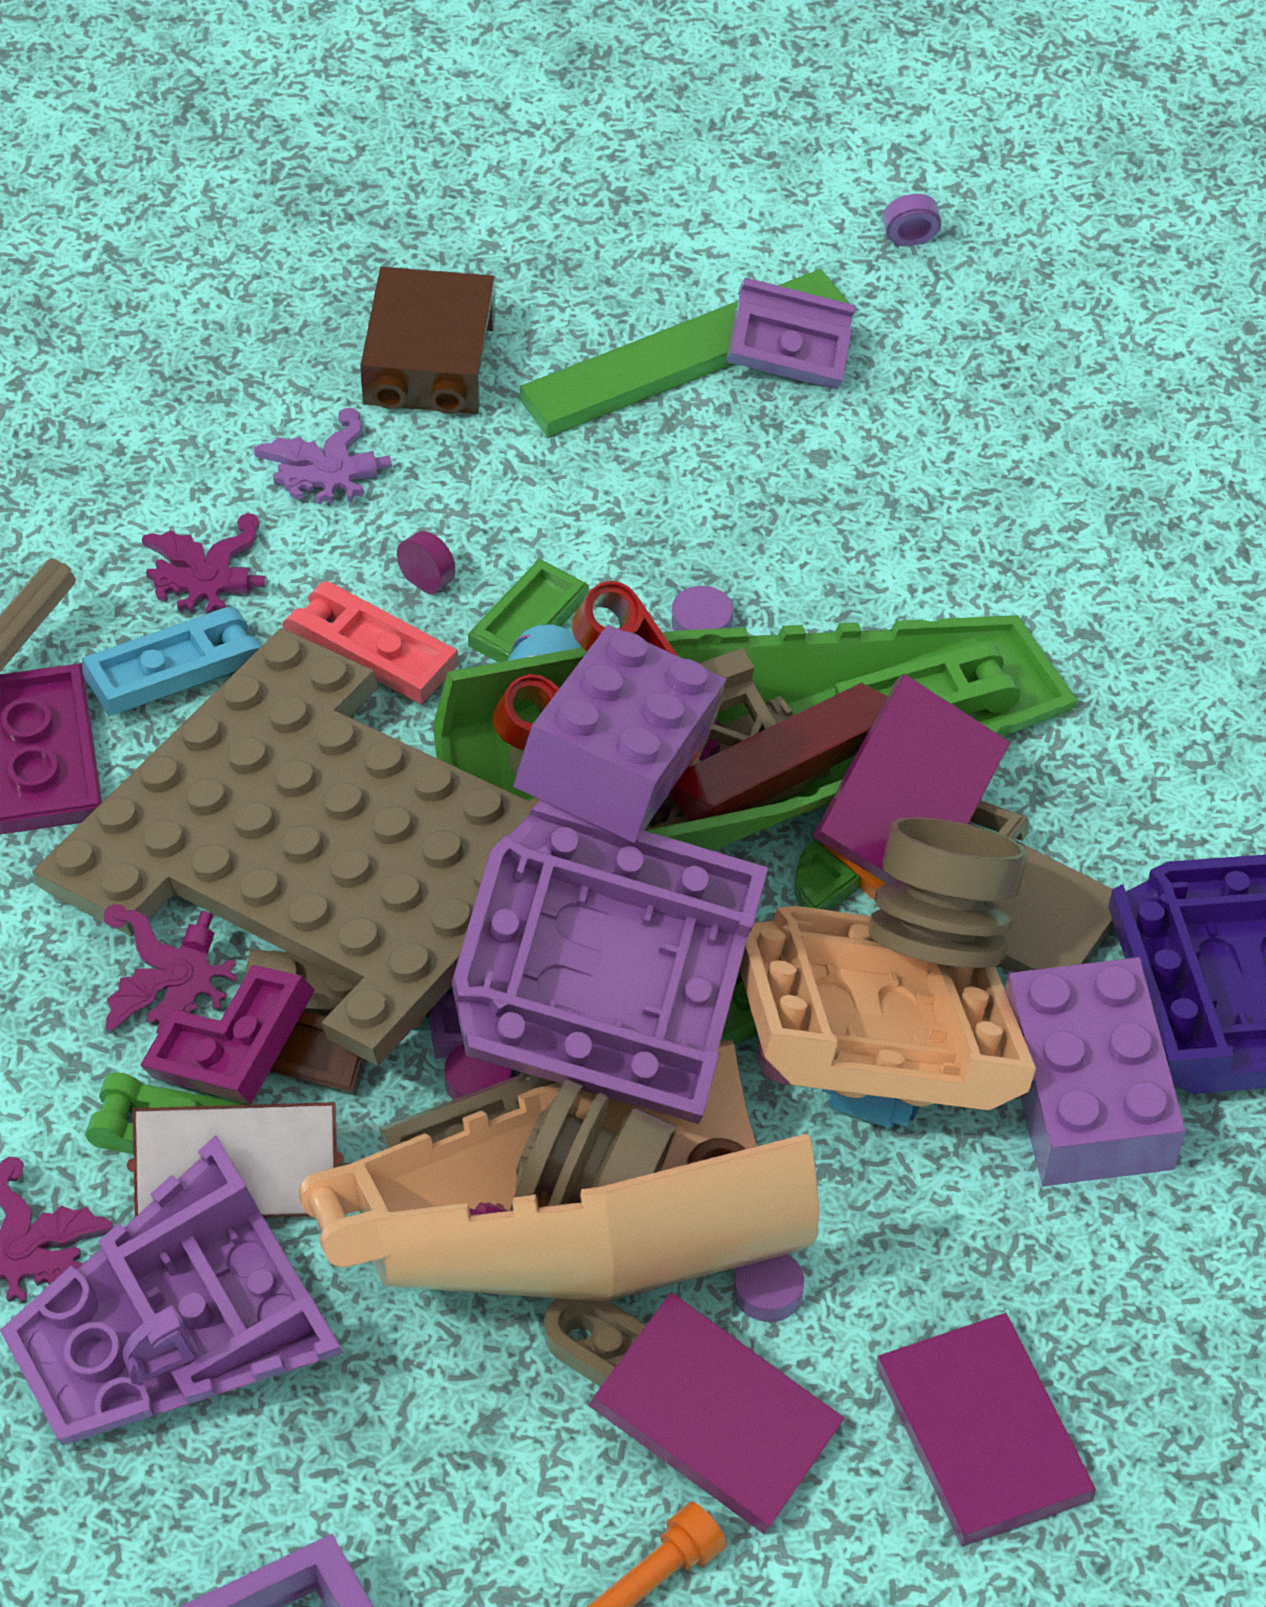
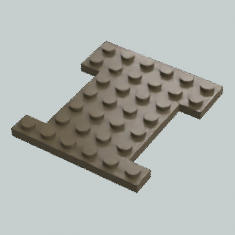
(303, 837)

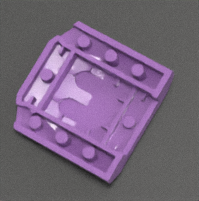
(605, 960)

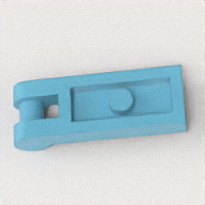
(169, 660)

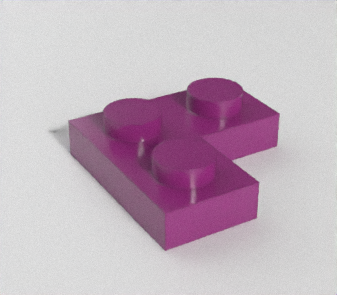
(240, 1049)

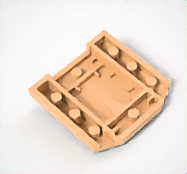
(878, 1022)

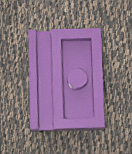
(790, 333)

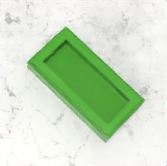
(538, 598)

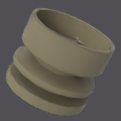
(946, 892)
(581, 1154)

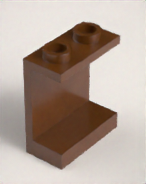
(427, 340)

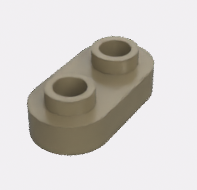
(610, 1338)

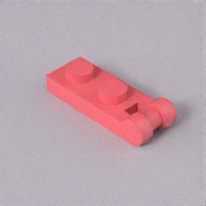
(395, 650)

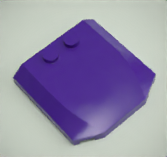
(1204, 966)

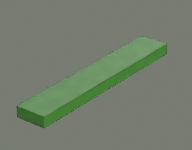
(644, 366)

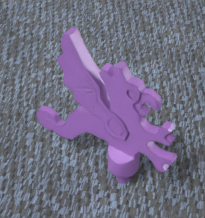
(307, 466)

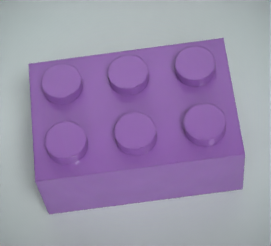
(619, 733)
(1101, 1073)

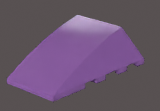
(189, 1249)

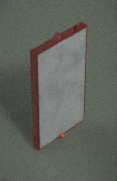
(267, 1144)

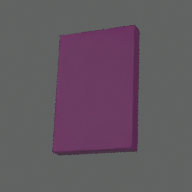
(46, 750)
(913, 763)
(716, 1412)
(985, 1429)

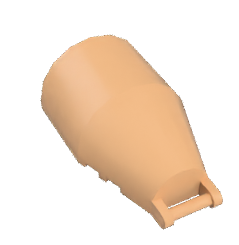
(603, 1249)

